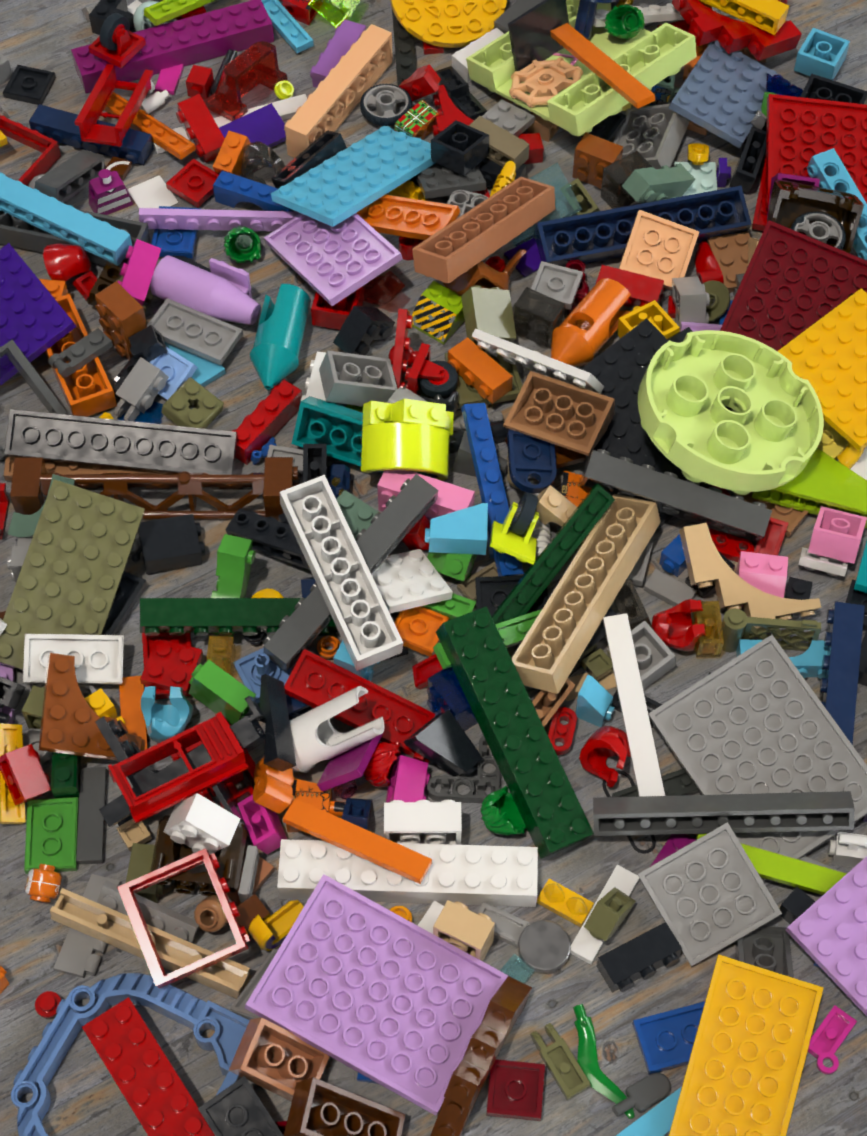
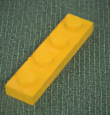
(10, 740)

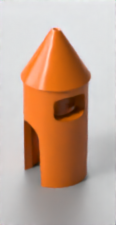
(598, 320)

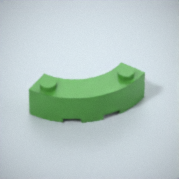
(233, 567)

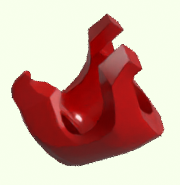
(65, 261)
(676, 626)
(602, 744)

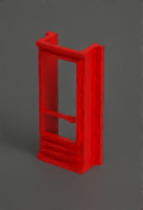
(98, 100)
(222, 748)

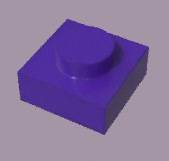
(723, 172)

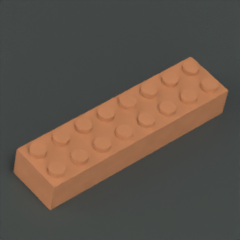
(483, 229)

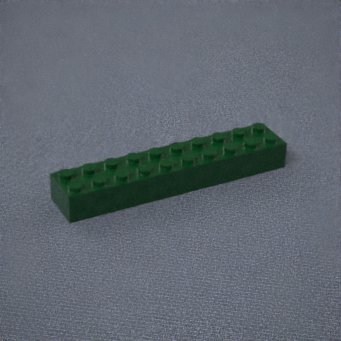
(514, 732)

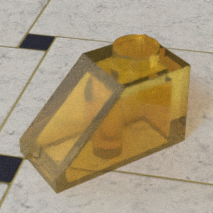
(222, 652)

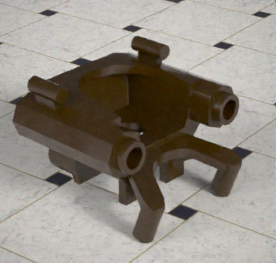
(229, 858)

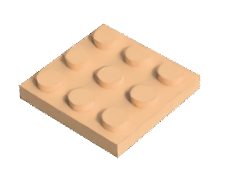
(658, 248)

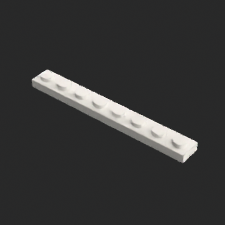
(653, 13)

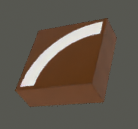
(120, 165)

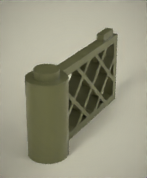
(739, 626)

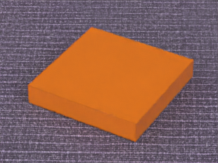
(419, 628)

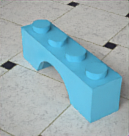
(808, 663)

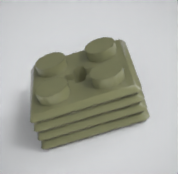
(192, 394)

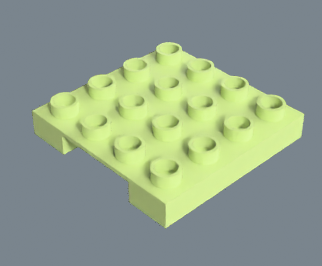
(589, 100)

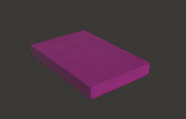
(348, 765)

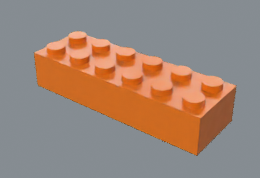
(88, 388)

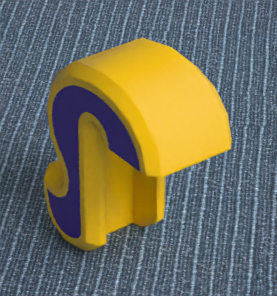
(272, 931)

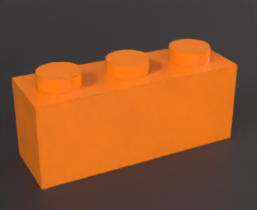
(480, 370)

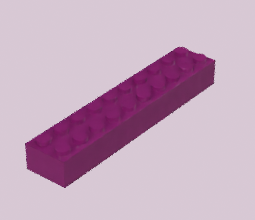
(184, 42)

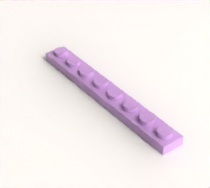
(214, 219)

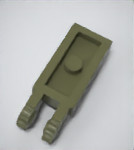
(561, 1063)

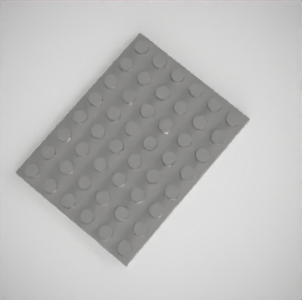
(762, 732)

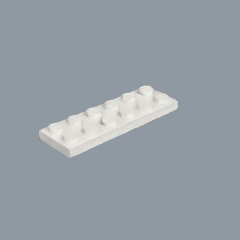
(532, 360)

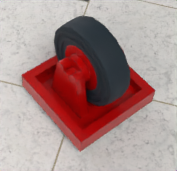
(116, 42)
(429, 376)

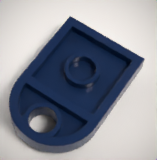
(530, 459)

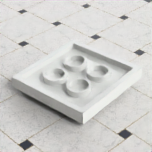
(410, 581)

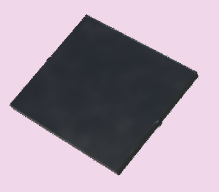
(531, 32)

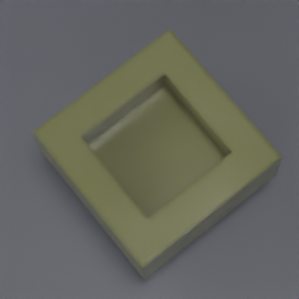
(597, 664)

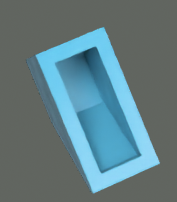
(594, 703)

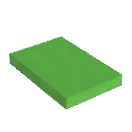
(52, 834)

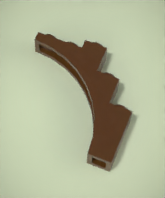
(480, 1056)

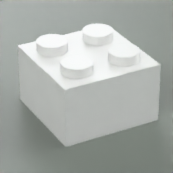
(201, 824)

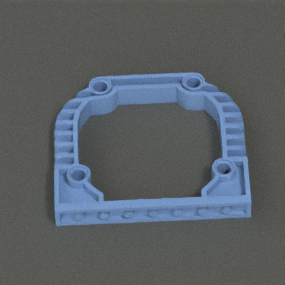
(142, 991)

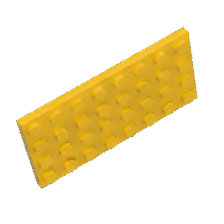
(746, 1053)

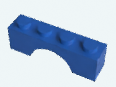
(232, 189)

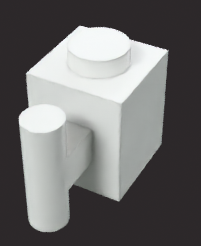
(848, 849)

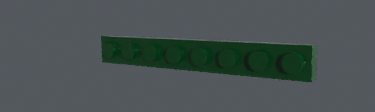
(554, 555)

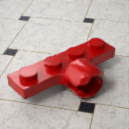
(401, 353)

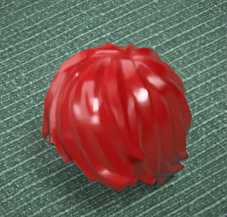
(380, 764)

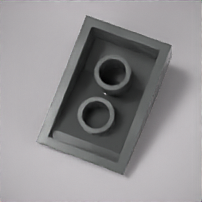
(767, 949)

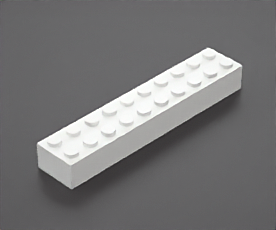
(456, 874)

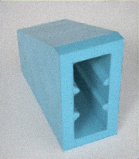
(459, 531)

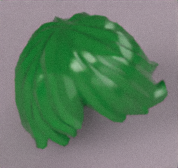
(624, 21)
(242, 244)
(501, 813)

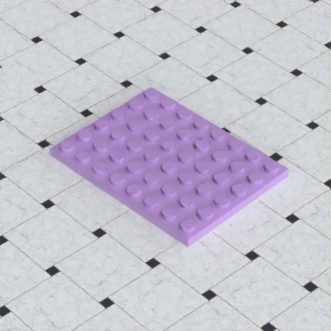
(376, 993)

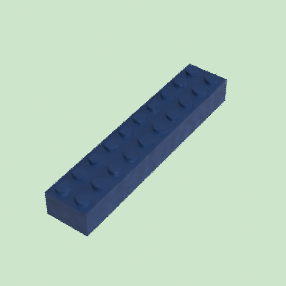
(606, 232)

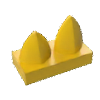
(565, 902)

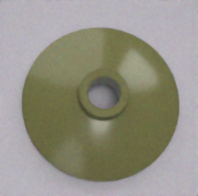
(720, 294)

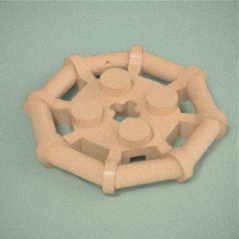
(543, 80)

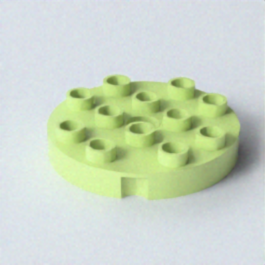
(745, 450)

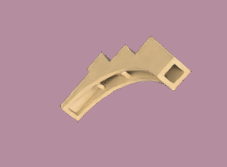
(708, 566)

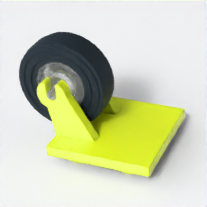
(521, 520)

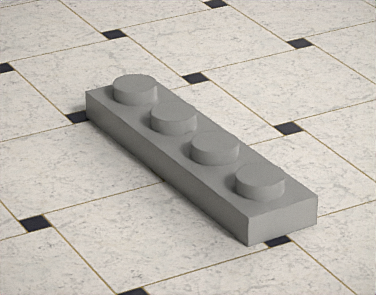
(153, 913)

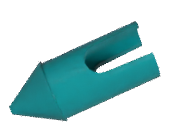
(280, 335)

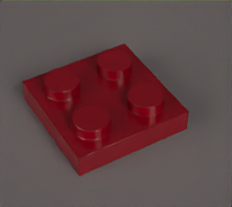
(516, 1090)

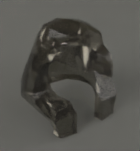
(256, 156)

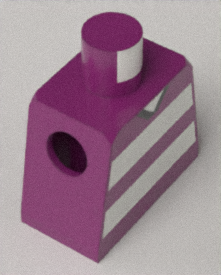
(108, 193)

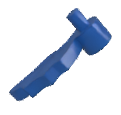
(257, 455)

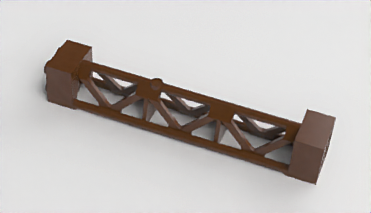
(32, 481)

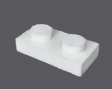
(829, 565)

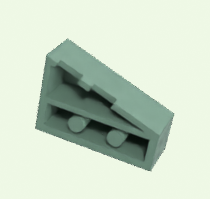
(658, 184)

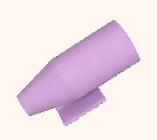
(219, 293)

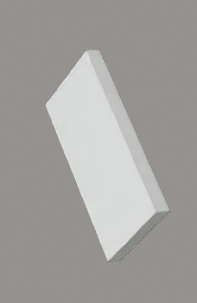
(96, 657)

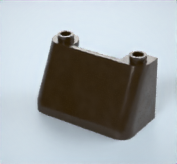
(794, 199)

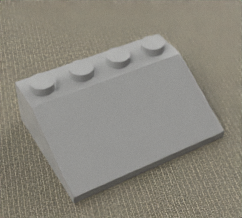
(653, 133)

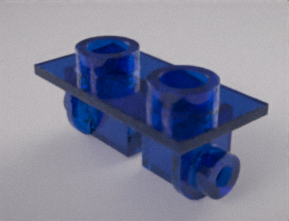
(781, 86)

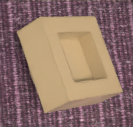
(133, 833)

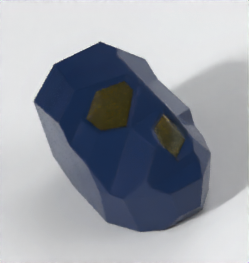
(339, 478)

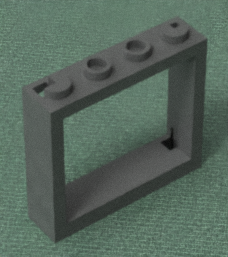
(32, 378)

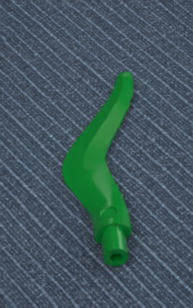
(589, 1063)

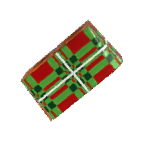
(417, 121)

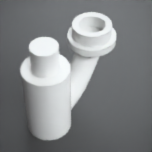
(154, 101)

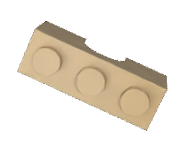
(554, 508)

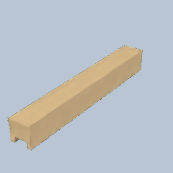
(173, 951)

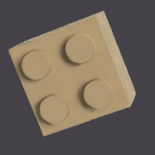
(465, 929)

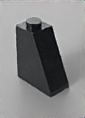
(445, 745)

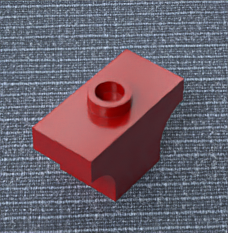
(421, 82)

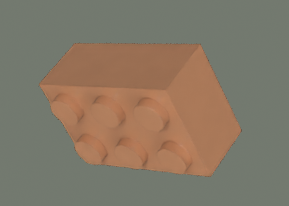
(276, 1058)

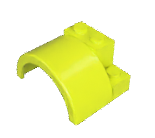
(406, 437)

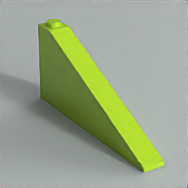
(820, 484)

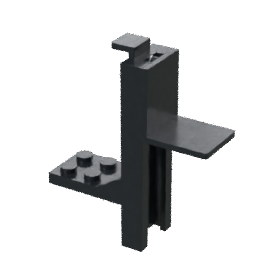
(246, 731)

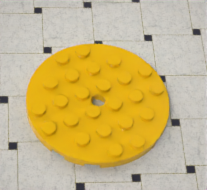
(448, 21)

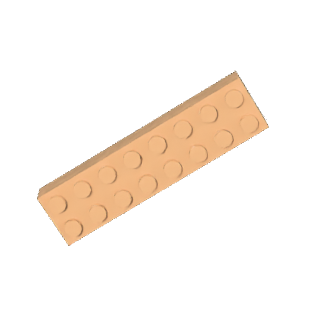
(340, 90)

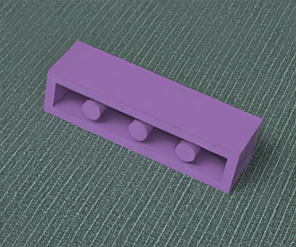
(339, 45)

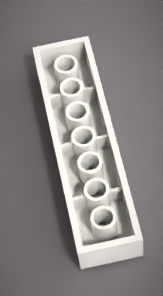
(341, 572)

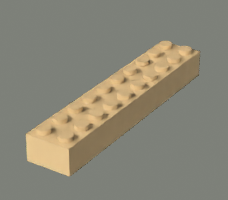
(585, 593)

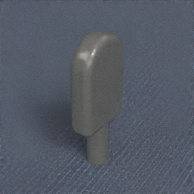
(644, 1094)

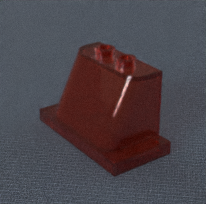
(241, 75)

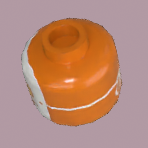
(43, 883)

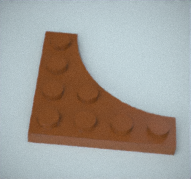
(67, 718)

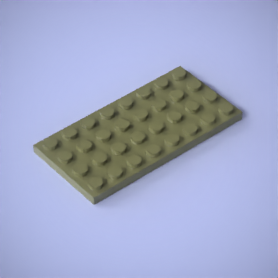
(70, 568)

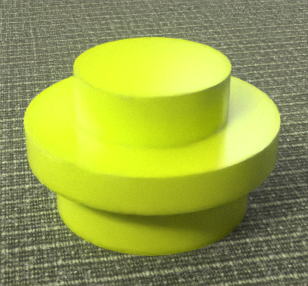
(284, 90)

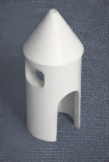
(318, 740)

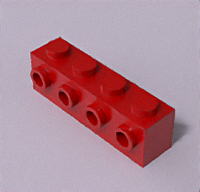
(267, 420)

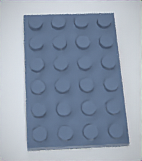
(723, 93)

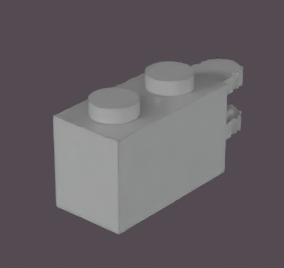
(139, 390)

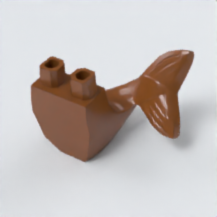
(485, 276)

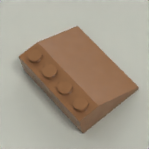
(560, 413)

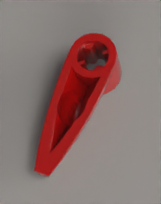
(707, 265)

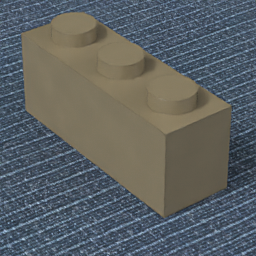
(502, 144)

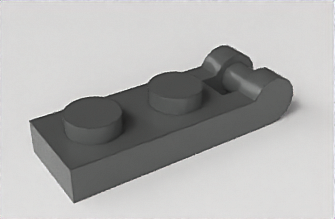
(80, 353)

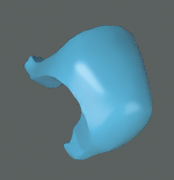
(165, 720)

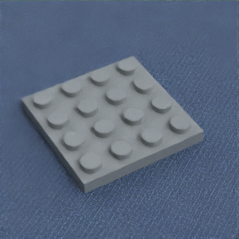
(709, 894)

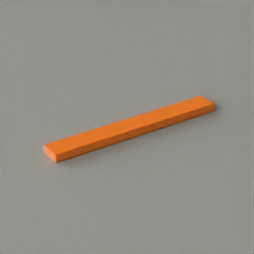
(603, 66)

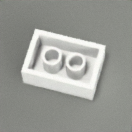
(423, 822)

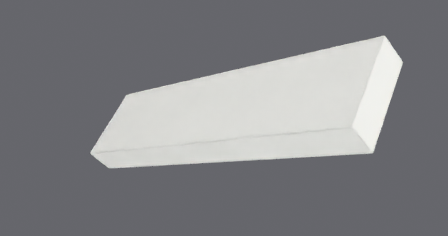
(585, 945)

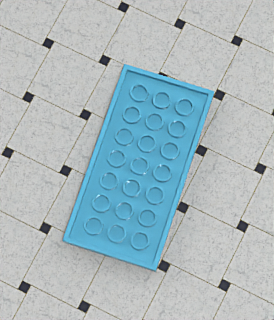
(356, 176)

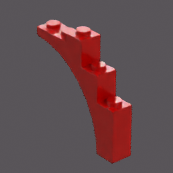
(735, 34)
(449, 113)

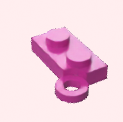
(830, 1037)

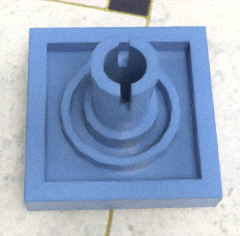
(254, 666)

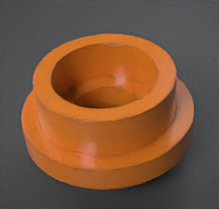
(326, 641)

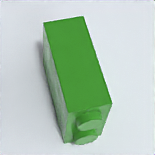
(220, 691)

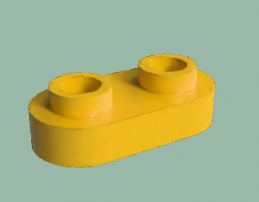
(698, 153)

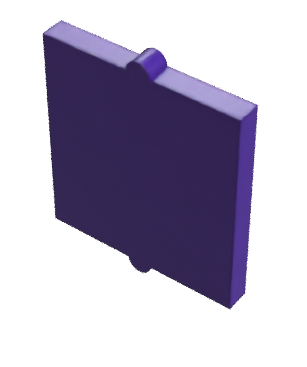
(530, 261)

